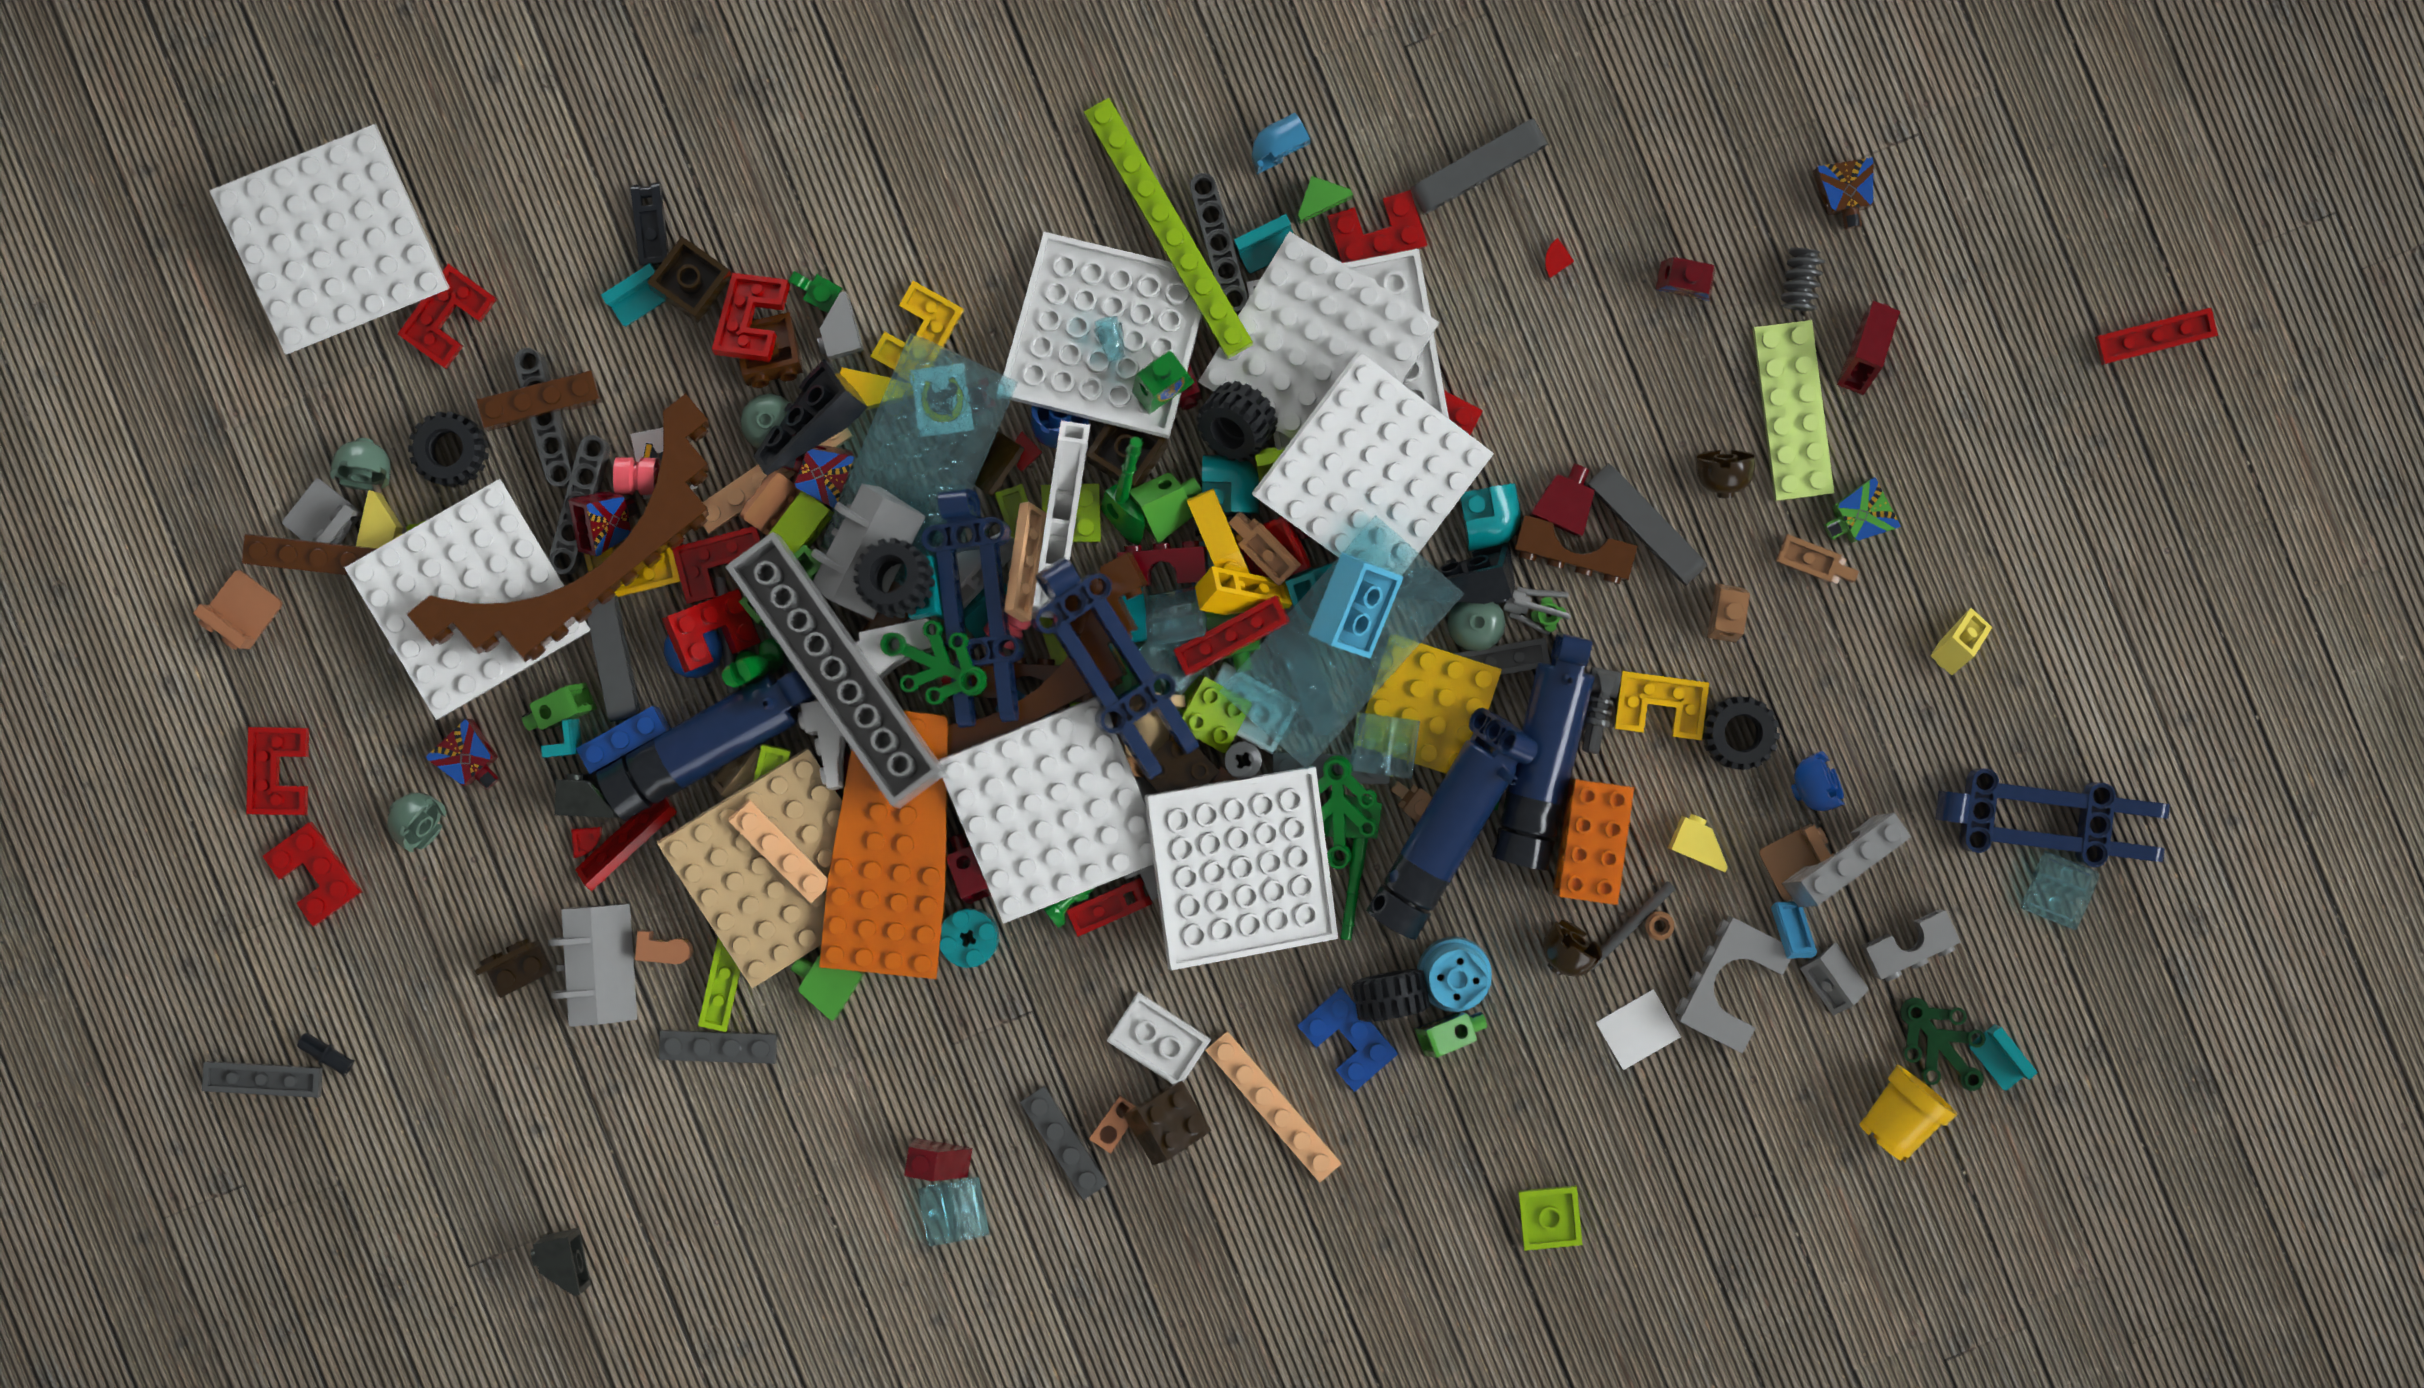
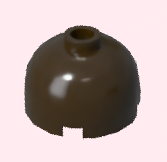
(1725, 472)
(1569, 951)

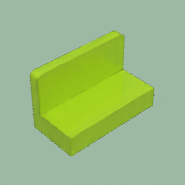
(802, 522)

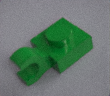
(819, 292)

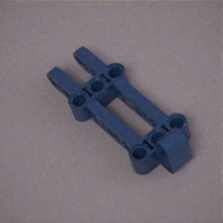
(963, 511)
(1058, 583)
(1959, 809)

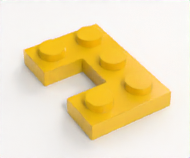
(939, 321)
(657, 576)
(1684, 695)

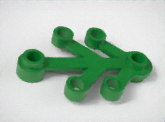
(938, 664)
(1340, 805)

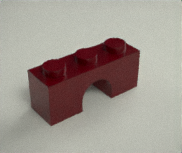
(1188, 561)

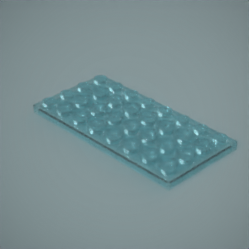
(929, 433)
(1311, 690)

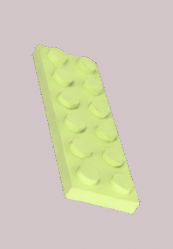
(1793, 410)

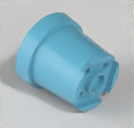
(1441, 959)

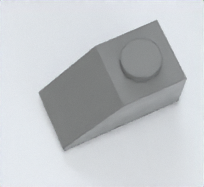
(840, 330)

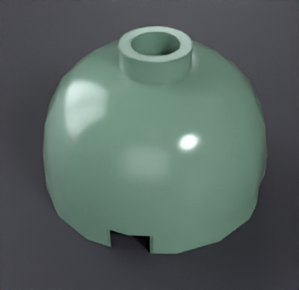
(761, 415)
(361, 464)
(1476, 625)
(415, 820)

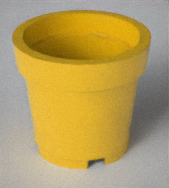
(1906, 1114)

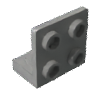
(322, 515)

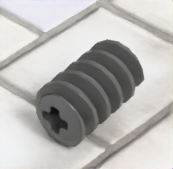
(1801, 279)
(1246, 771)

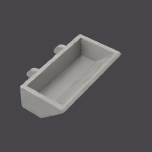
(869, 518)
(597, 964)

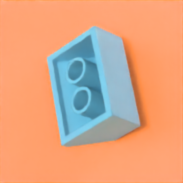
(1355, 605)

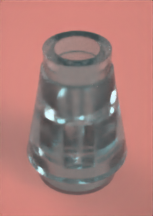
(1110, 336)

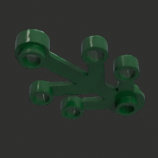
(1939, 1040)

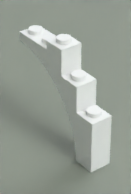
(1062, 500)
(815, 719)

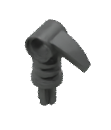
(1605, 686)

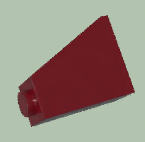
(1869, 348)
(937, 1160)

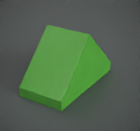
(1322, 197)

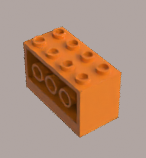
(1593, 841)

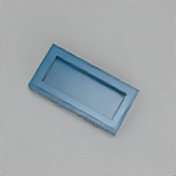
(1793, 930)

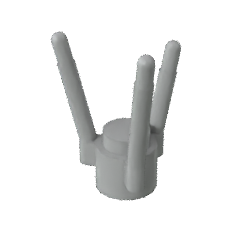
(1520, 603)

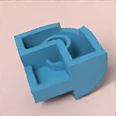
(1277, 142)

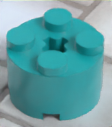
(954, 945)

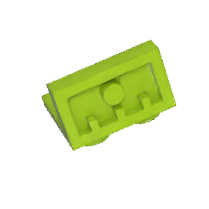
(1211, 714)

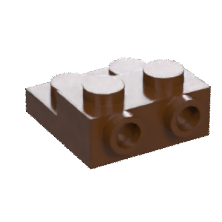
(785, 357)

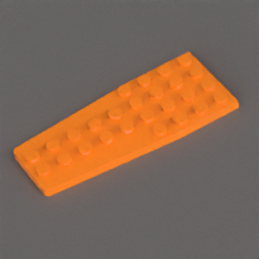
(888, 873)

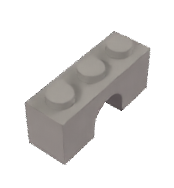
(1935, 936)

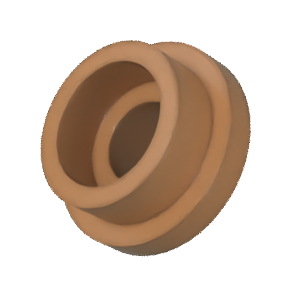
(1668, 925)

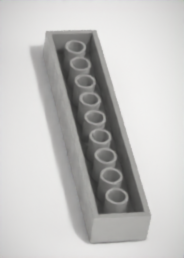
(836, 670)

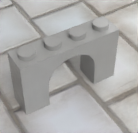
(1871, 843)
(1700, 1007)

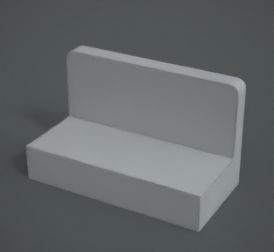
(1835, 979)

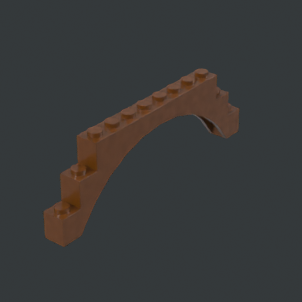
(539, 620)
(1066, 683)

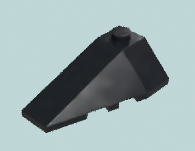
(819, 412)
(1483, 577)

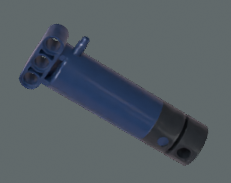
(1556, 723)
(703, 743)
(1451, 822)

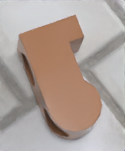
(662, 951)
(1112, 1125)

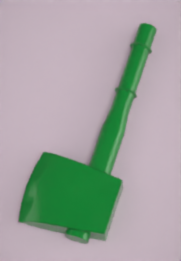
(1116, 501)
(1358, 857)

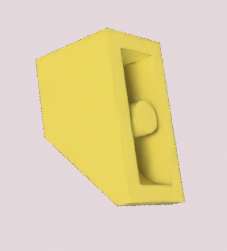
(378, 522)
(1961, 642)
(1697, 842)

